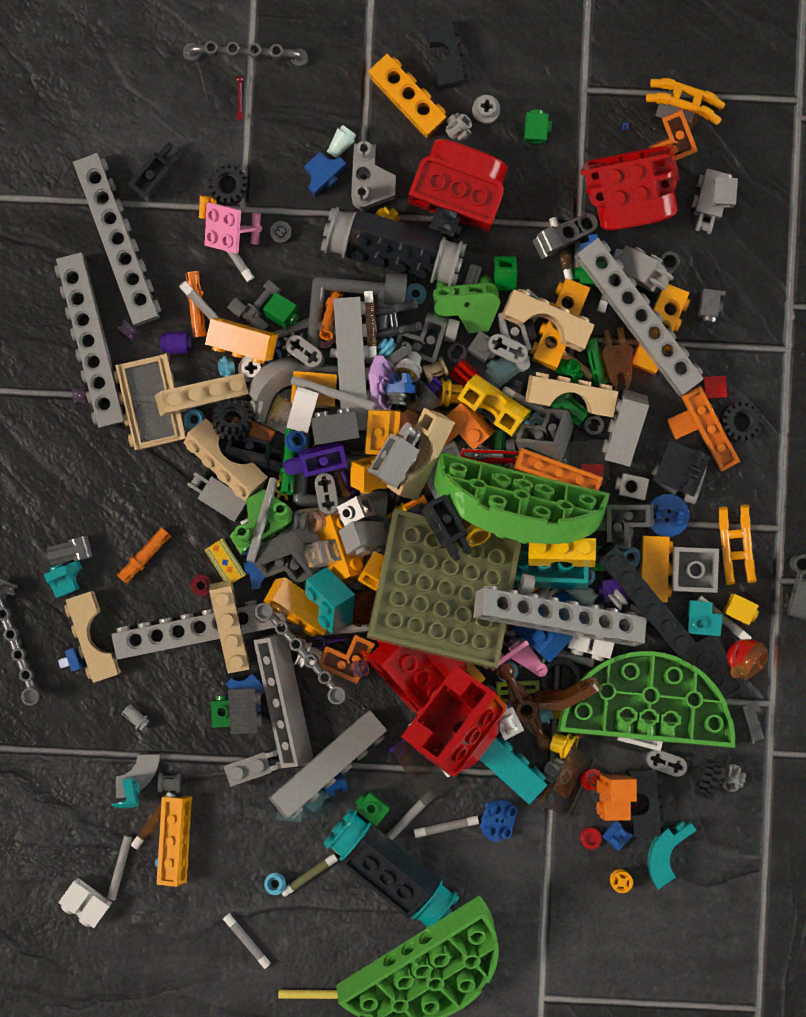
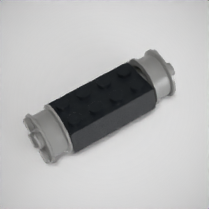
(393, 245)

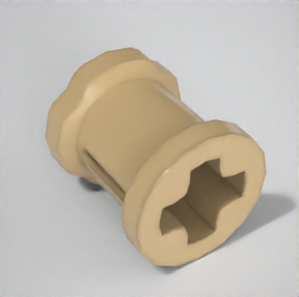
(435, 369)

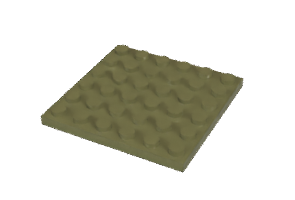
(430, 599)

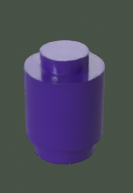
(175, 342)

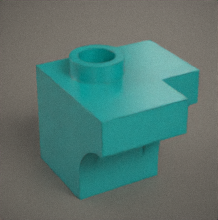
(63, 578)
(701, 620)

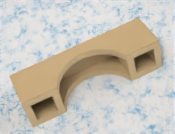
(573, 330)
(201, 393)
(598, 400)
(434, 433)
(241, 478)
(229, 627)
(99, 662)

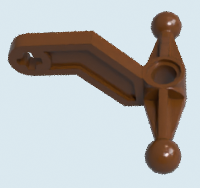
(543, 701)

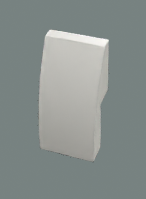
(302, 410)

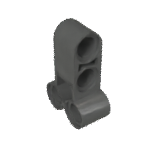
(552, 239)
(797, 601)

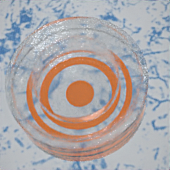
(315, 521)

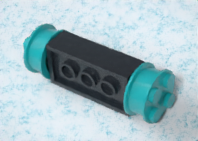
(390, 870)

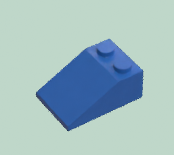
(544, 642)

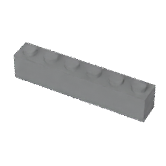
(352, 353)
(283, 700)
(327, 764)

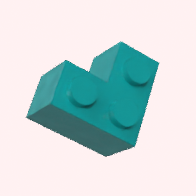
(333, 599)

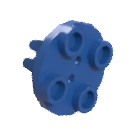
(677, 517)
(498, 820)

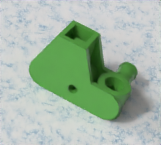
(474, 308)
(278, 520)

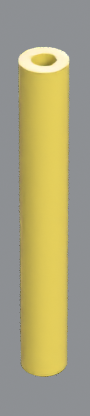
(307, 994)

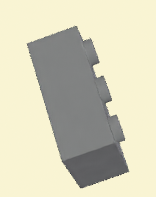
(626, 427)

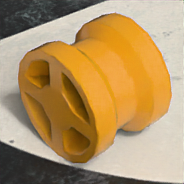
(624, 884)

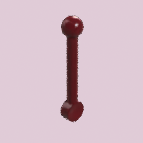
(239, 116)

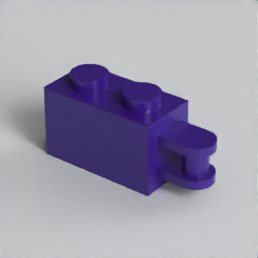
(317, 460)

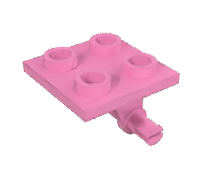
(224, 227)
(526, 657)

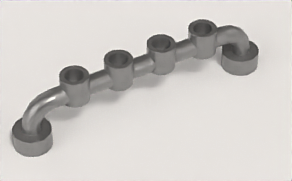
(192, 52)
(336, 693)
(30, 695)

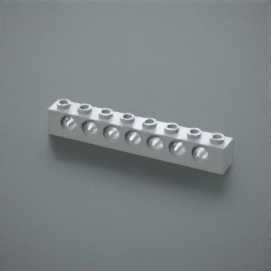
(86, 169)
(65, 267)
(627, 312)
(487, 609)
(125, 648)

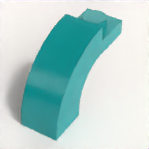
(661, 849)

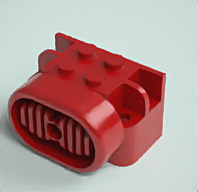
(460, 181)
(633, 187)
(411, 672)
(456, 723)

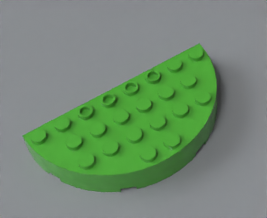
(518, 502)
(652, 700)
(430, 972)

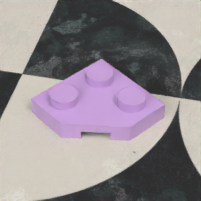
(379, 376)

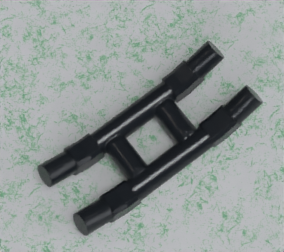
(392, 311)

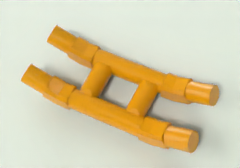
(674, 100)
(744, 533)

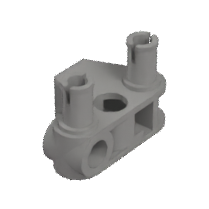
(379, 184)

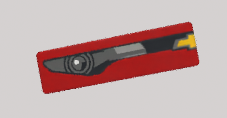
(490, 456)

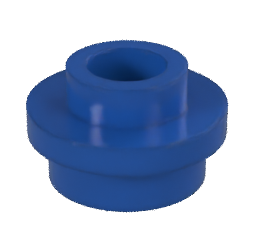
(300, 437)

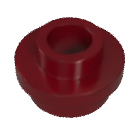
(196, 580)

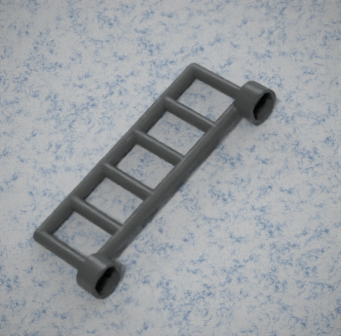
(388, 293)

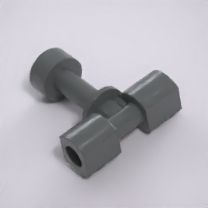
(251, 312)

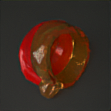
(746, 658)

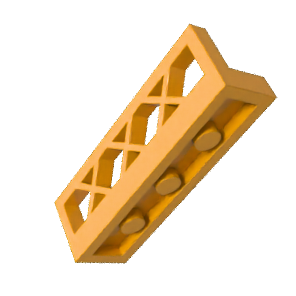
(174, 840)

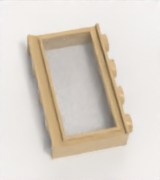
(139, 385)

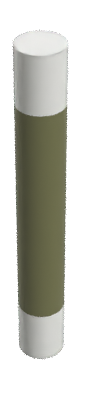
(310, 874)

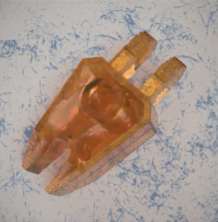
(617, 359)

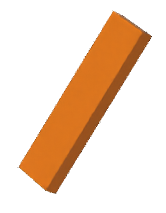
(710, 428)
(549, 468)

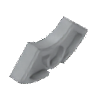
(143, 771)

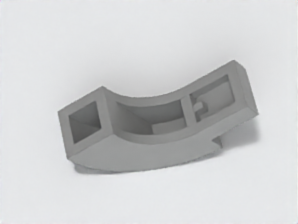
(268, 382)

